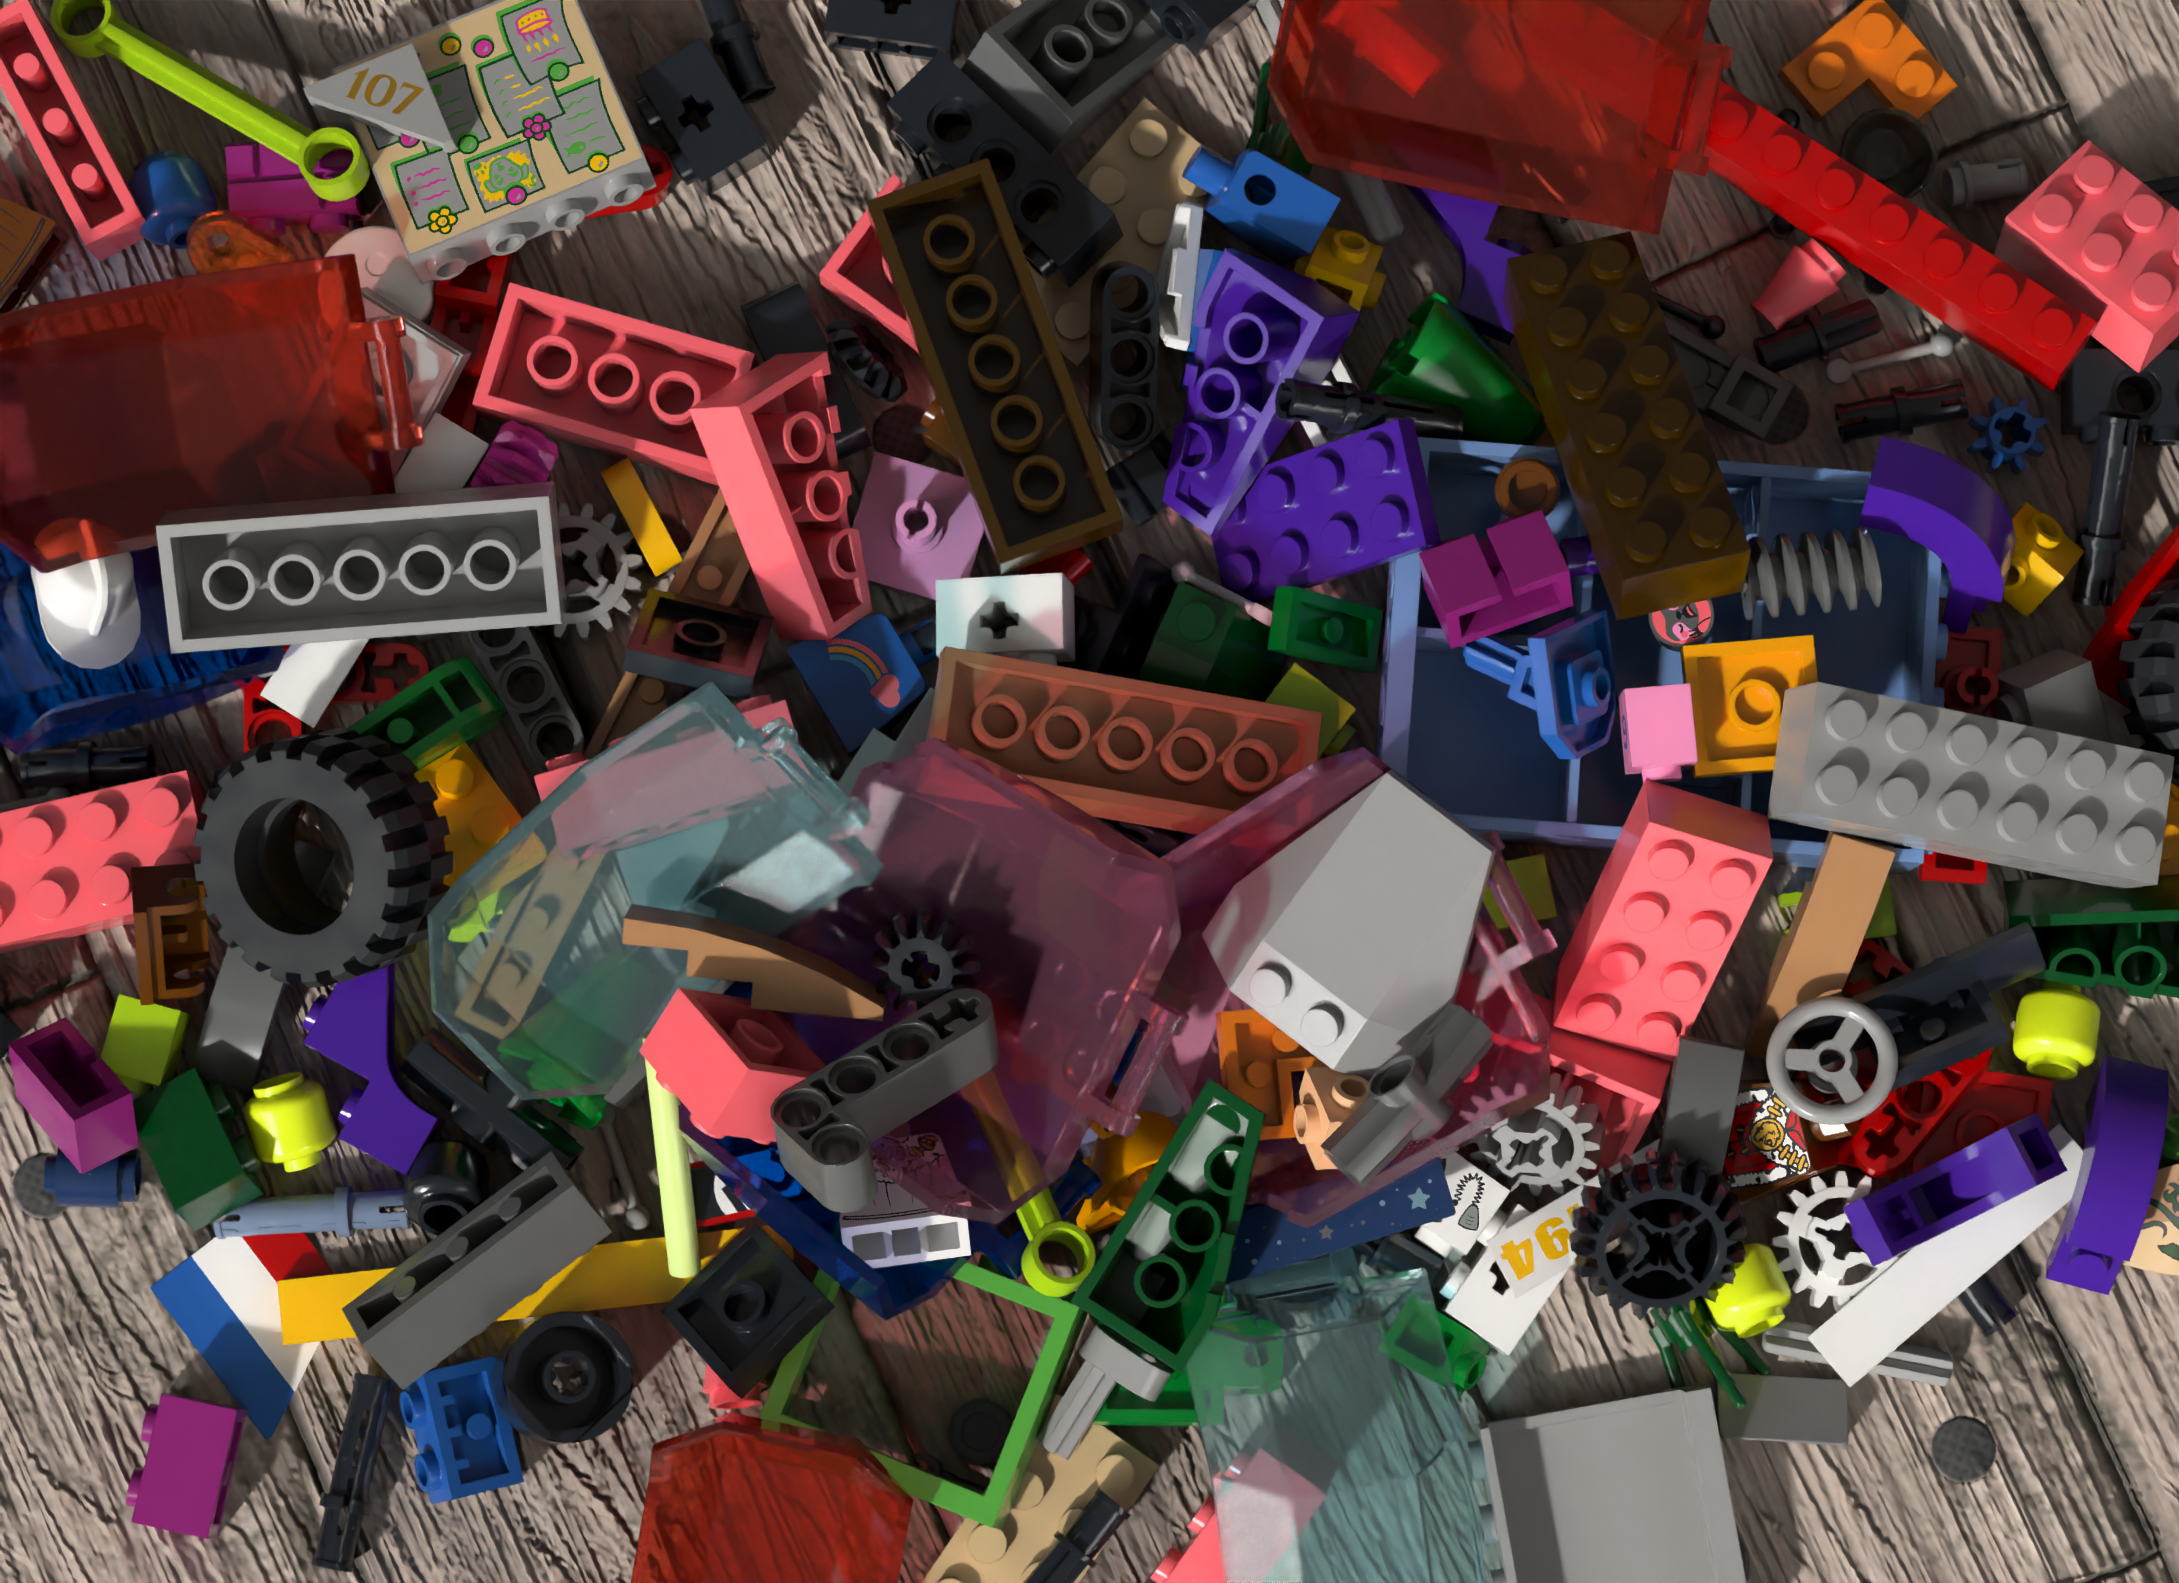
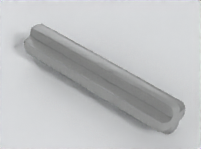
(1904, 1362)

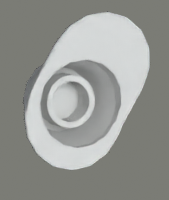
(90, 610)

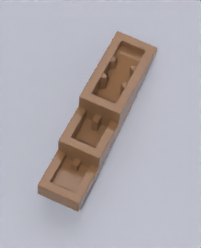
(1824, 932)
(780, 972)

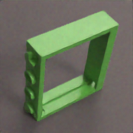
(994, 1505)

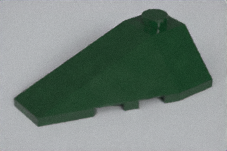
(1212, 648)
(1174, 1245)

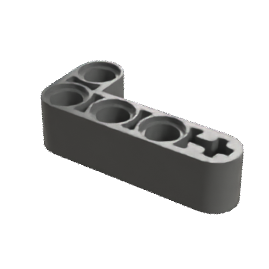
(837, 1112)

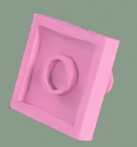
(916, 527)

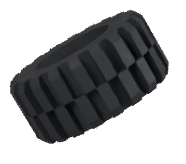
(254, 869)

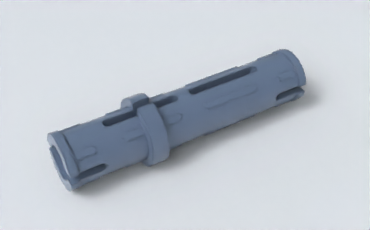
(314, 1213)

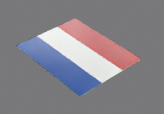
(231, 1314)

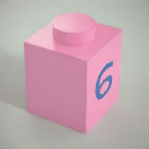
(1658, 731)

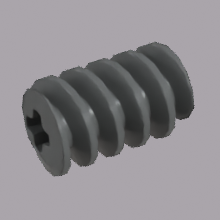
(1811, 571)

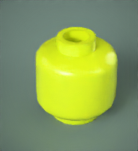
(2056, 1031)
(289, 1121)
(1755, 1297)

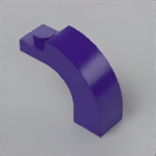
(1950, 513)
(2115, 1175)
(1954, 1190)

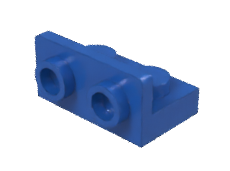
(460, 1432)

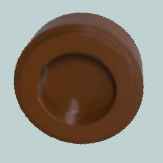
(1526, 487)

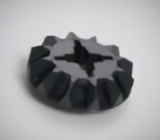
(865, 359)

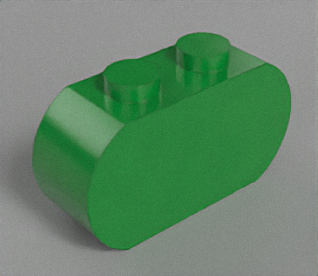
(436, 713)

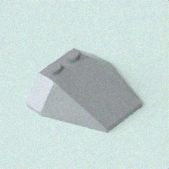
(1357, 926)

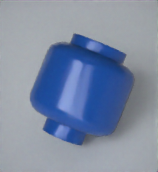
(171, 196)

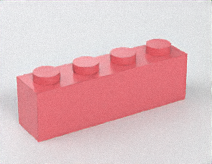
(66, 133)

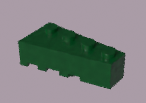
(2102, 932)

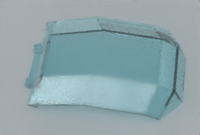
(671, 818)
(1335, 1431)

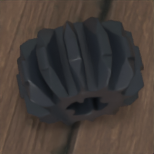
(942, 948)

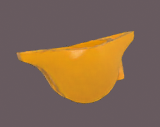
(1123, 1168)

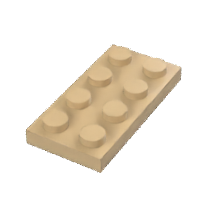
(1141, 184)
(1046, 1502)

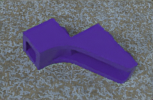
(1482, 262)
(359, 1033)

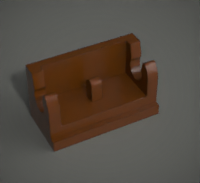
(169, 930)

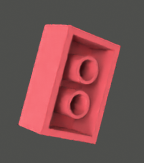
(2104, 249)

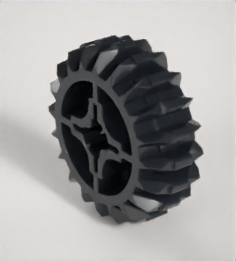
(1654, 1268)

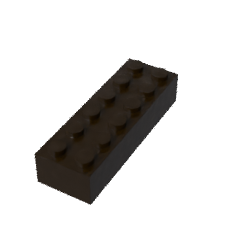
(995, 366)
(1625, 426)

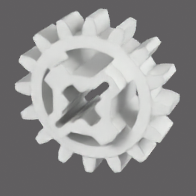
(1827, 1268)

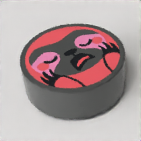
(1683, 625)

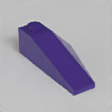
(1252, 334)

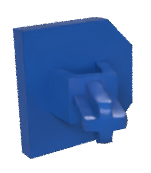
(1561, 677)

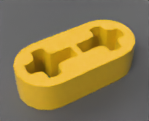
(641, 517)

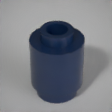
(101, 1187)

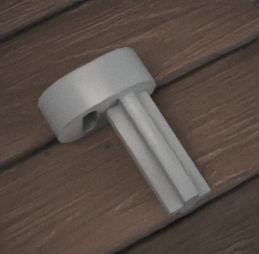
(1107, 1361)

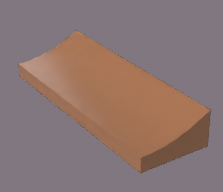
(1118, 741)

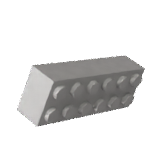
(362, 567)
(1970, 786)

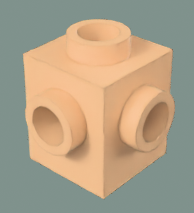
(1323, 1105)

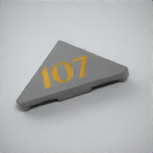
(387, 95)

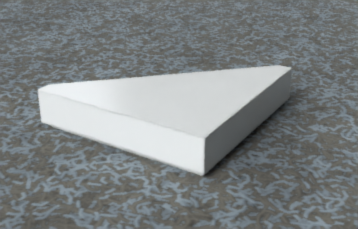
(1177, 275)

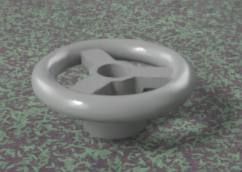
(1857, 1103)

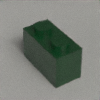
(196, 1148)

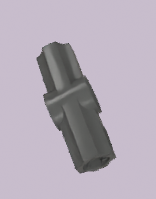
(1409, 1096)

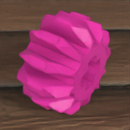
(516, 457)

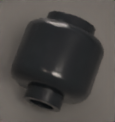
(445, 1184)

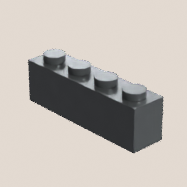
(476, 1271)

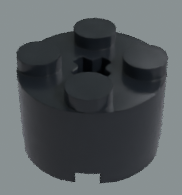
(600, 1379)

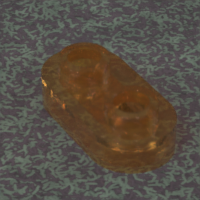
(244, 248)

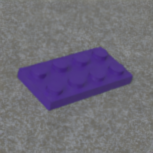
(1329, 514)

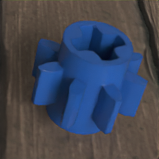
(2023, 433)

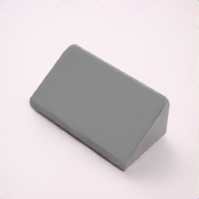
(1785, 1410)

